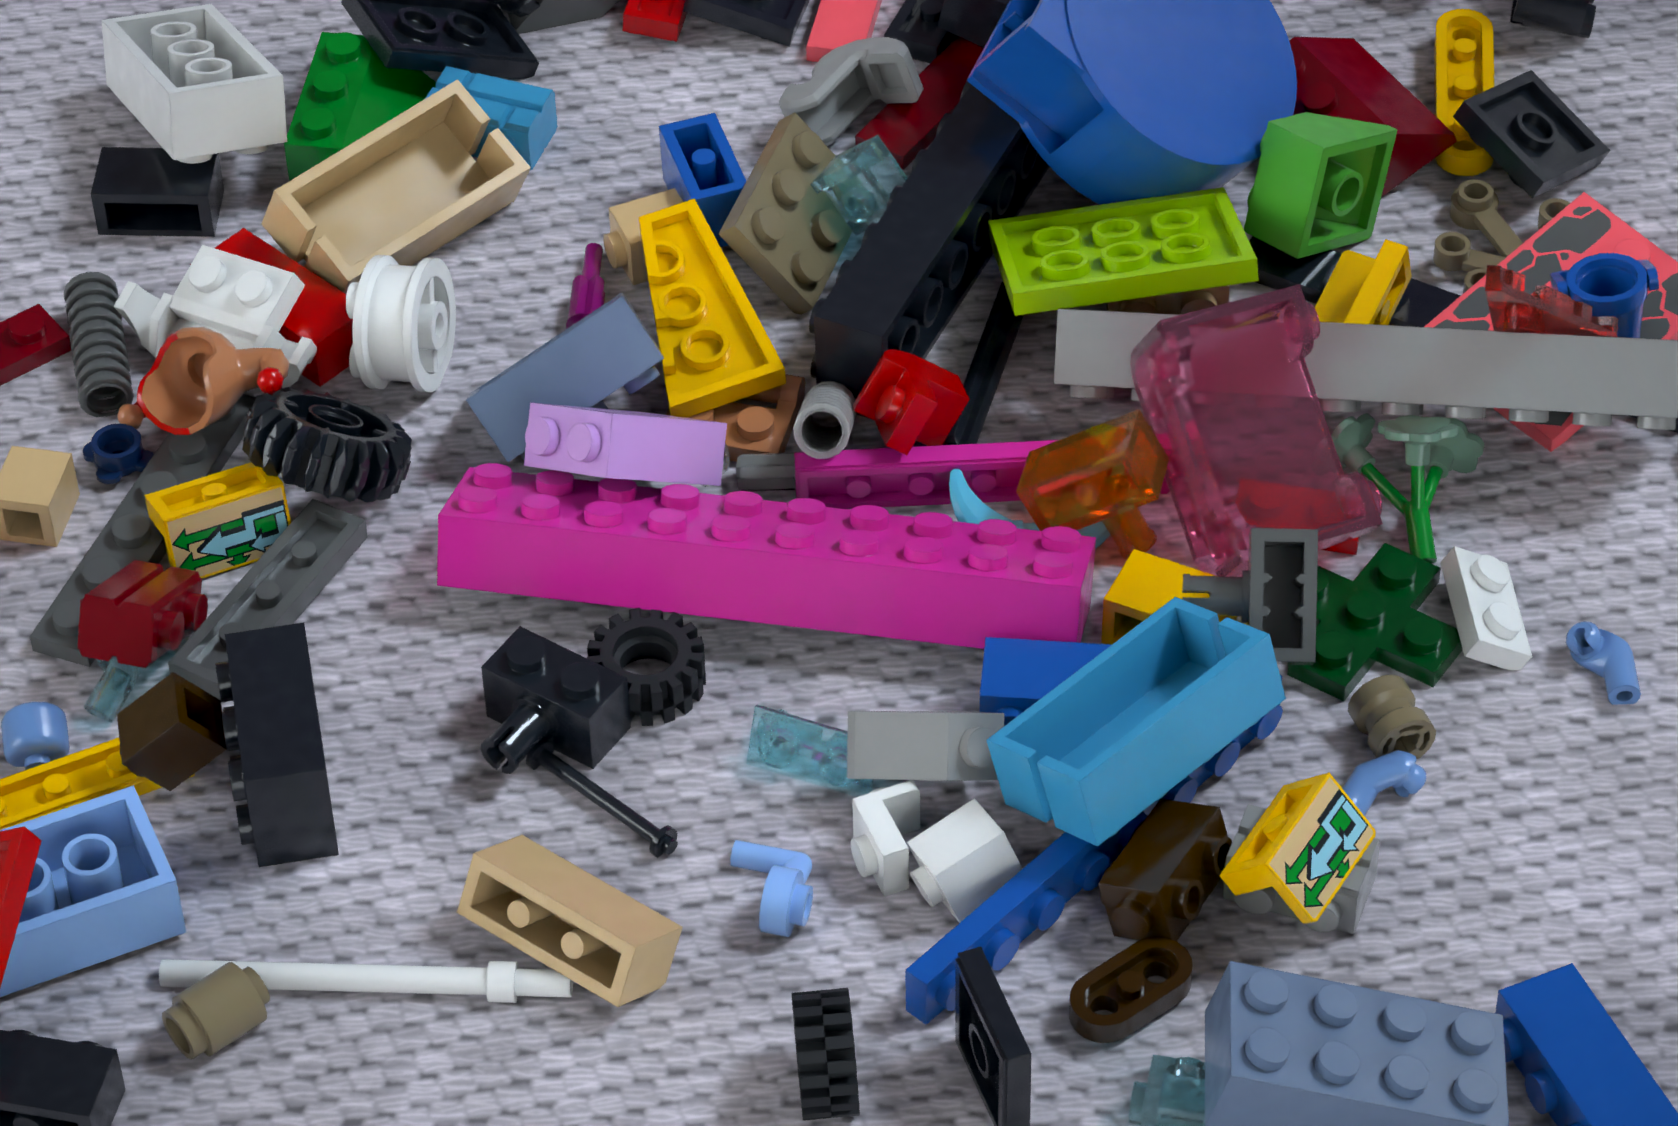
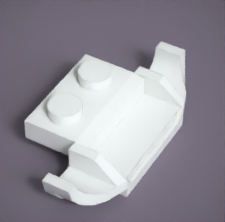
(228, 296)

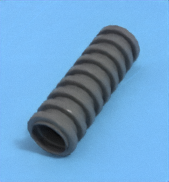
(97, 344)

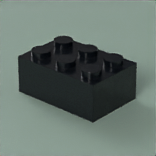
(279, 745)

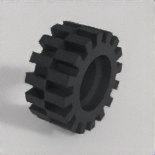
(660, 640)
(825, 1054)

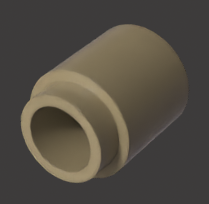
(216, 1010)

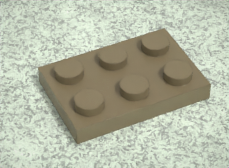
(782, 223)

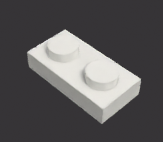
(1485, 609)

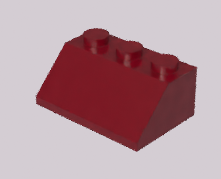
(1347, 82)

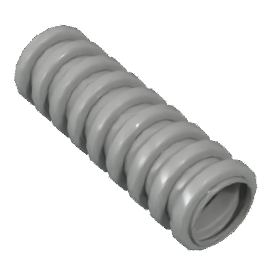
(819, 440)

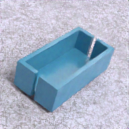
(1136, 720)

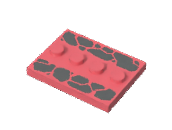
(1573, 234)

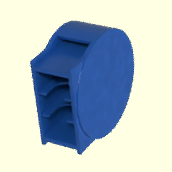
(1140, 90)

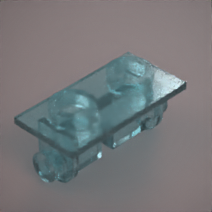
(802, 750)

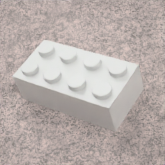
(194, 82)

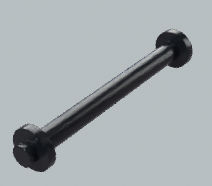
(660, 840)

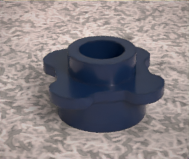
(116, 452)

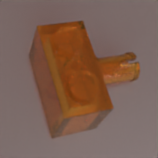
(1096, 479)

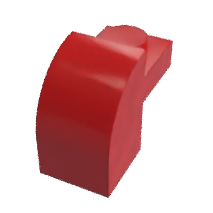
(911, 400)

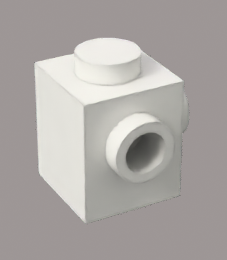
(962, 860)

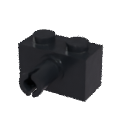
(552, 695)

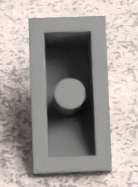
(921, 745)

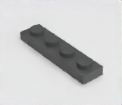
(274, 588)

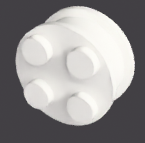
(402, 323)

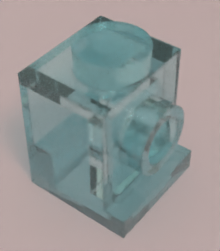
(861, 182)

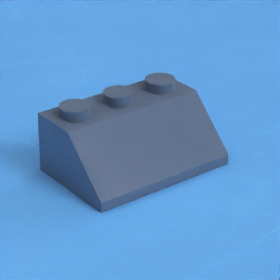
(571, 369)

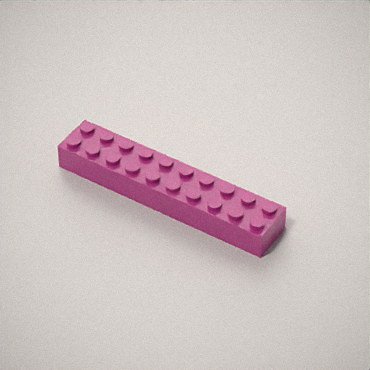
(763, 559)

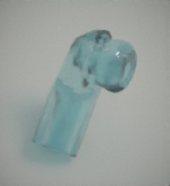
(112, 689)

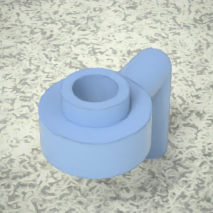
(785, 896)

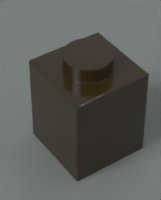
(171, 732)

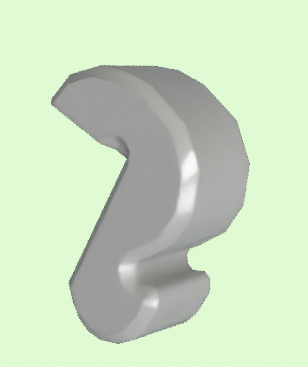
(851, 80)

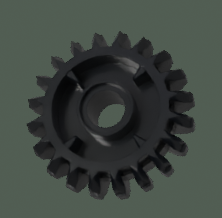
(327, 445)

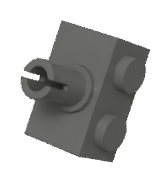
(1273, 593)

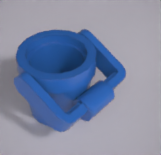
(1612, 286)

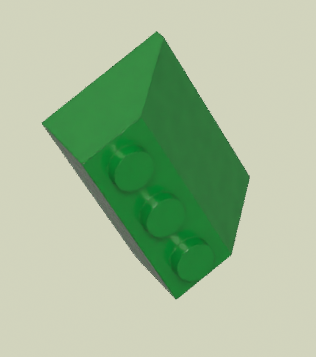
(347, 98)

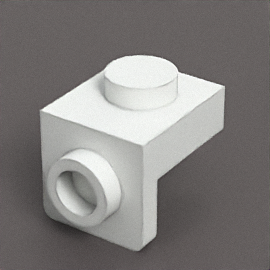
(877, 834)

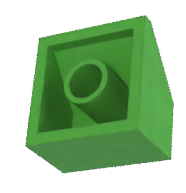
(1318, 182)

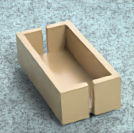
(397, 190)

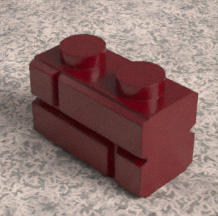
(140, 613)

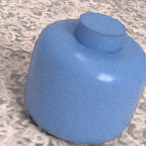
(34, 734)

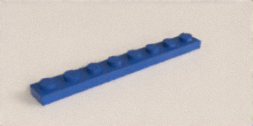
(1041, 889)

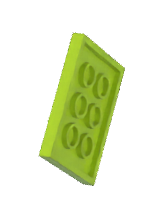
(1122, 251)

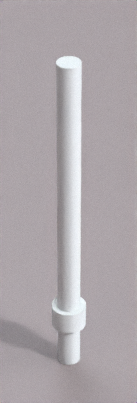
(499, 981)

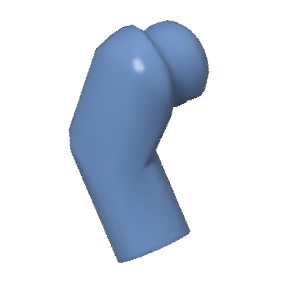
(1607, 657)
(1392, 769)

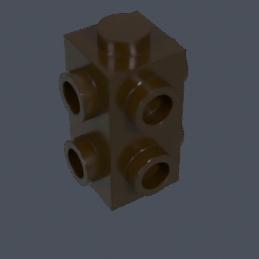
(1165, 871)

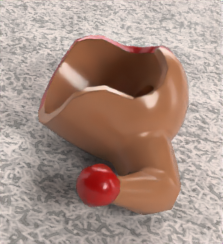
(201, 380)

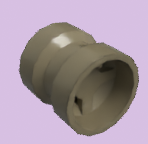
(1388, 715)

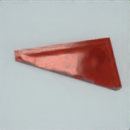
(1540, 313)

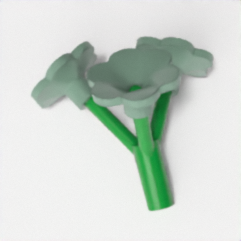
(1430, 446)

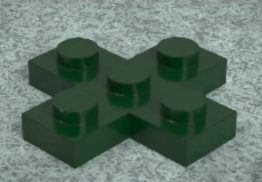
(1378, 622)

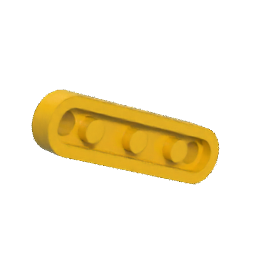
(1461, 71)

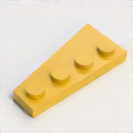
(702, 316)

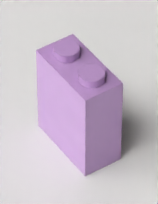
(625, 444)

